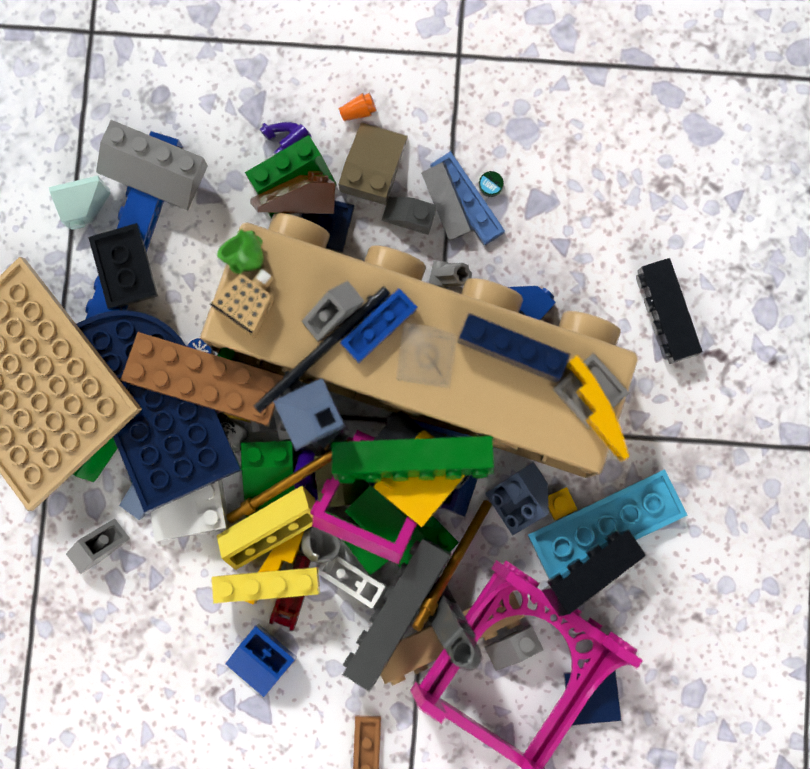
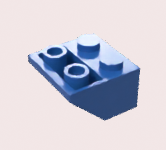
(261, 660)

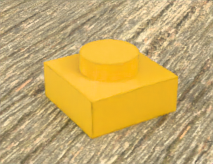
(561, 504)

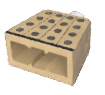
(246, 302)

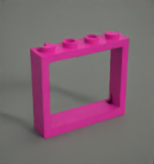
(354, 534)

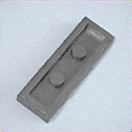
(447, 201)

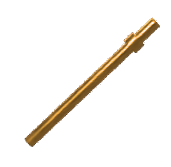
(251, 505)
(430, 604)

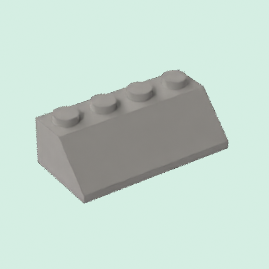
(150, 165)

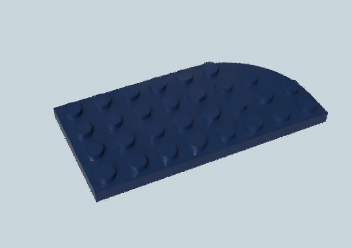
(171, 442)

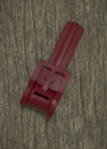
(289, 605)

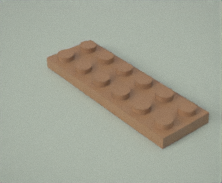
(199, 378)

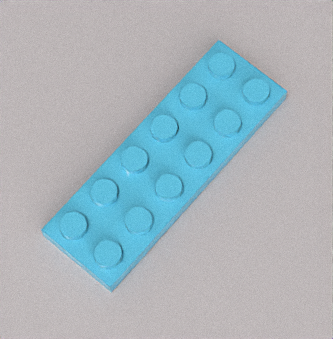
(636, 508)

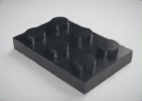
(123, 266)

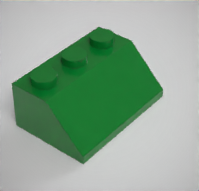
(286, 165)

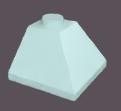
(79, 200)

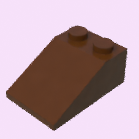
(299, 195)

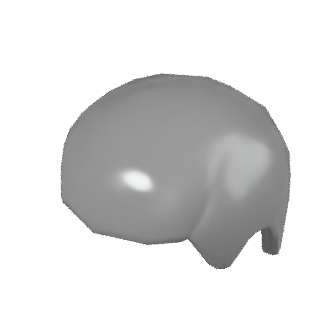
(320, 545)

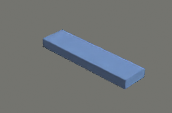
(478, 212)

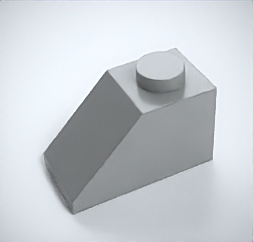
(332, 310)
(97, 546)
(514, 648)

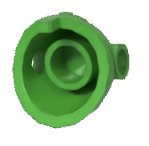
(242, 252)

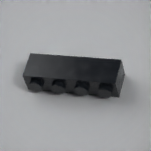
(669, 311)
(593, 572)

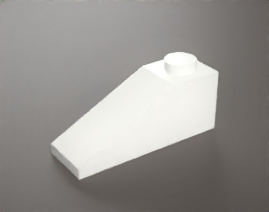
(354, 582)

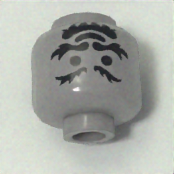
(235, 432)

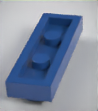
(379, 325)

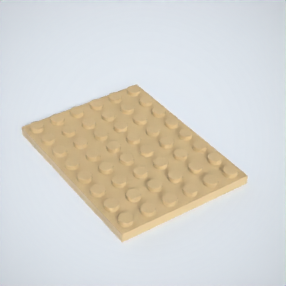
(54, 390)

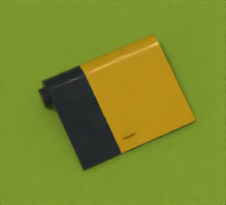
(413, 497)

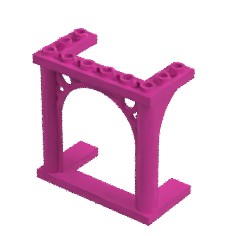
(604, 657)

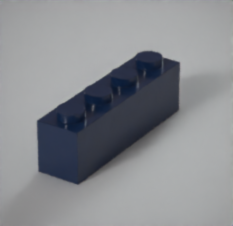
(513, 348)

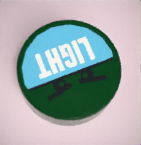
(491, 184)

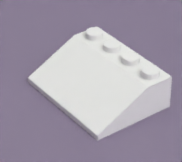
(192, 514)

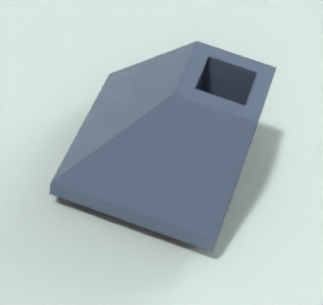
(309, 414)
(521, 498)

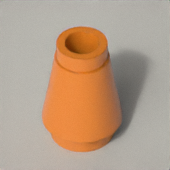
(358, 107)

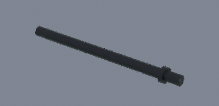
(372, 302)

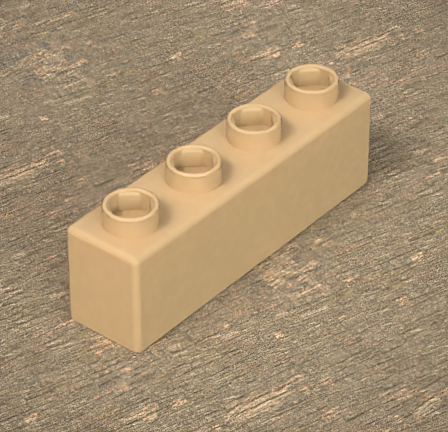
(483, 393)

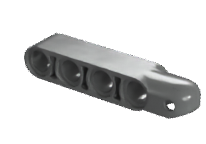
(455, 632)

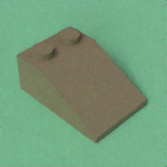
(372, 163)

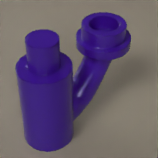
(296, 133)
(309, 482)

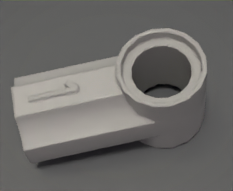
(449, 274)

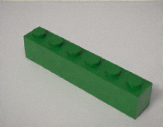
(413, 459)

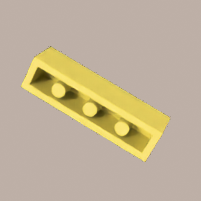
(266, 528)
(265, 585)

